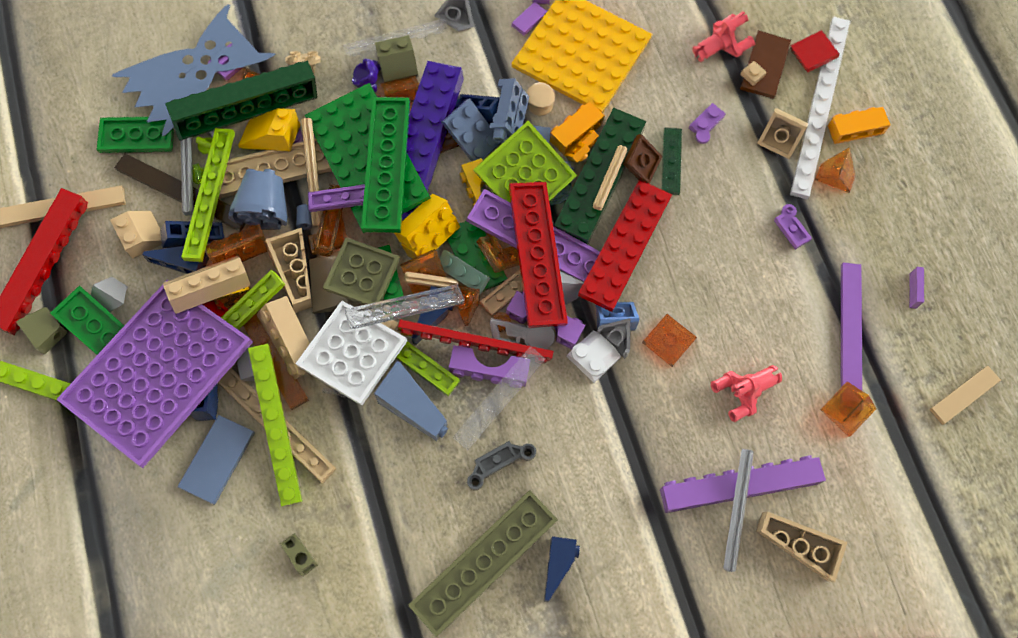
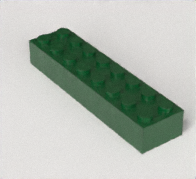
(242, 100)
(578, 215)

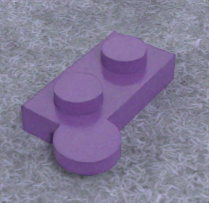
(706, 122)
(792, 227)

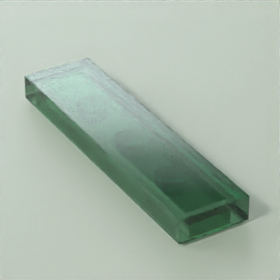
(671, 160)

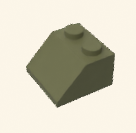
(396, 58)

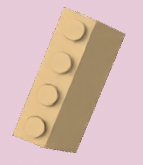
(206, 284)

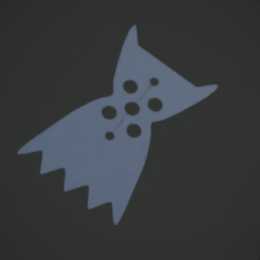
(160, 79)

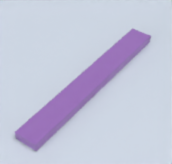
(851, 324)

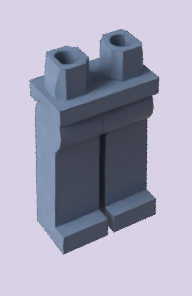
(510, 110)

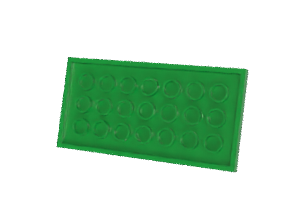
(343, 136)

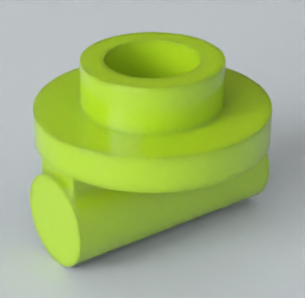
(204, 144)

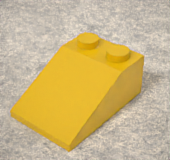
(271, 131)

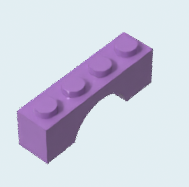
(566, 335)
(465, 363)

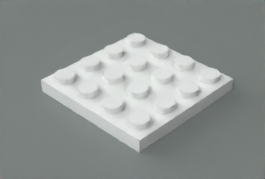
(350, 358)

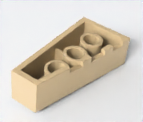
(290, 263)
(285, 332)
(810, 547)

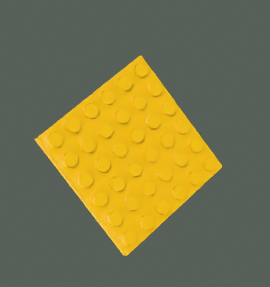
(582, 51)

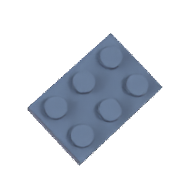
(470, 131)

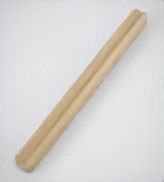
(311, 166)

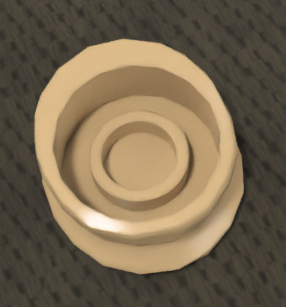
(540, 99)

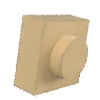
(753, 73)

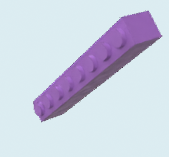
(762, 481)

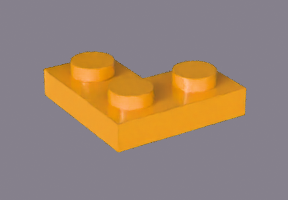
(582, 147)

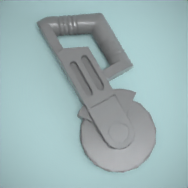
(536, 337)

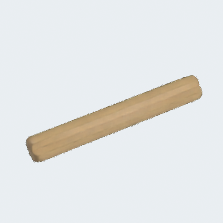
(609, 177)

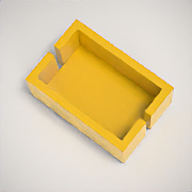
(427, 227)

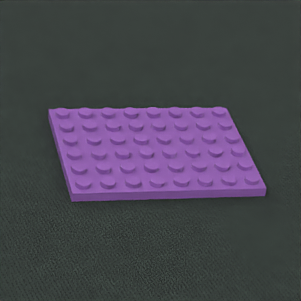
(153, 375)

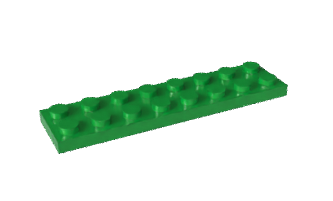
(386, 165)

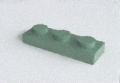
(463, 271)

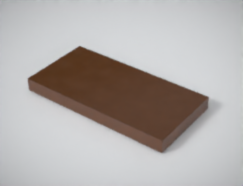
(770, 54)

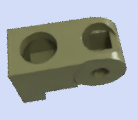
(299, 555)

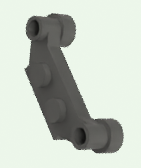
(497, 460)

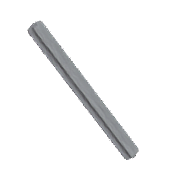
(187, 176)
(738, 510)

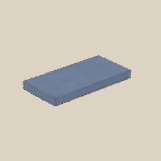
(216, 459)

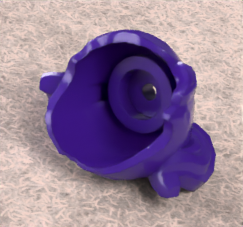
(366, 73)

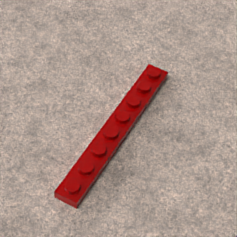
(466, 340)

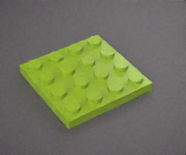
(524, 159)

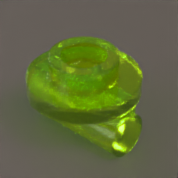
(197, 173)

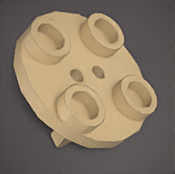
(311, 56)

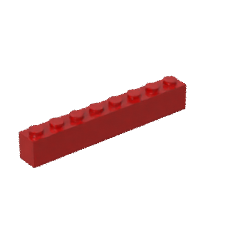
(40, 258)

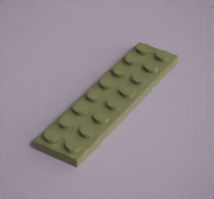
(482, 563)

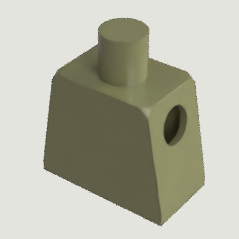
(42, 329)

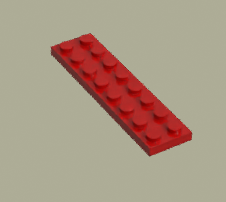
(624, 246)
(537, 255)

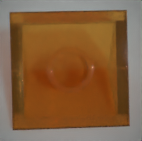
(401, 88)
(849, 408)

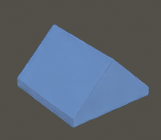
(622, 311)

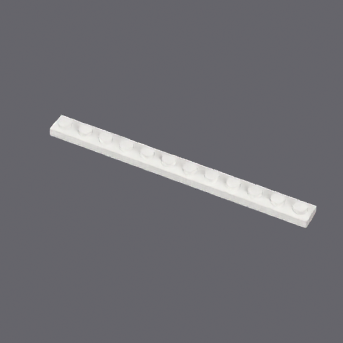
(819, 113)

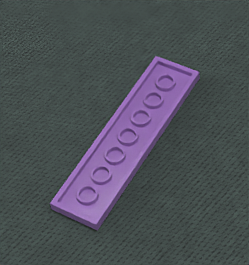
(496, 218)

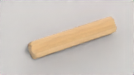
(429, 280)

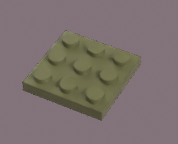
(361, 272)

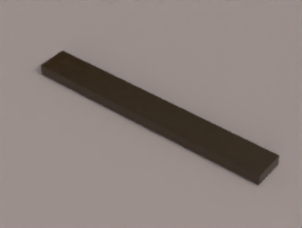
(169, 186)

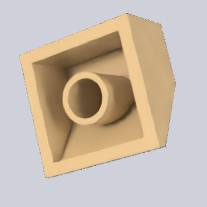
(782, 133)
(137, 231)

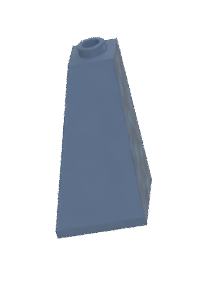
(408, 401)

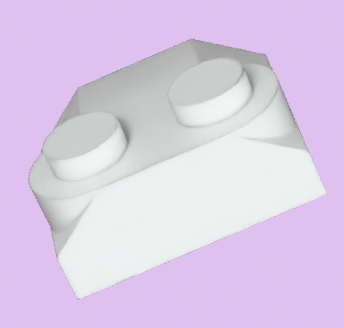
(594, 355)

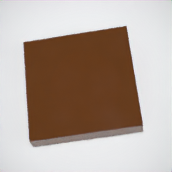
(642, 159)

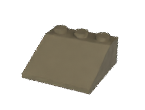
(322, 300)

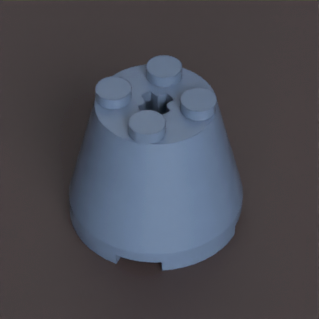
(260, 200)

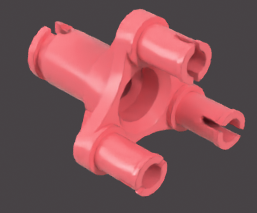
(724, 38)
(747, 389)

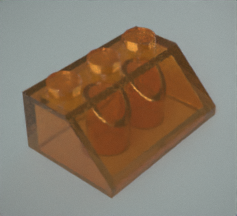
(245, 244)

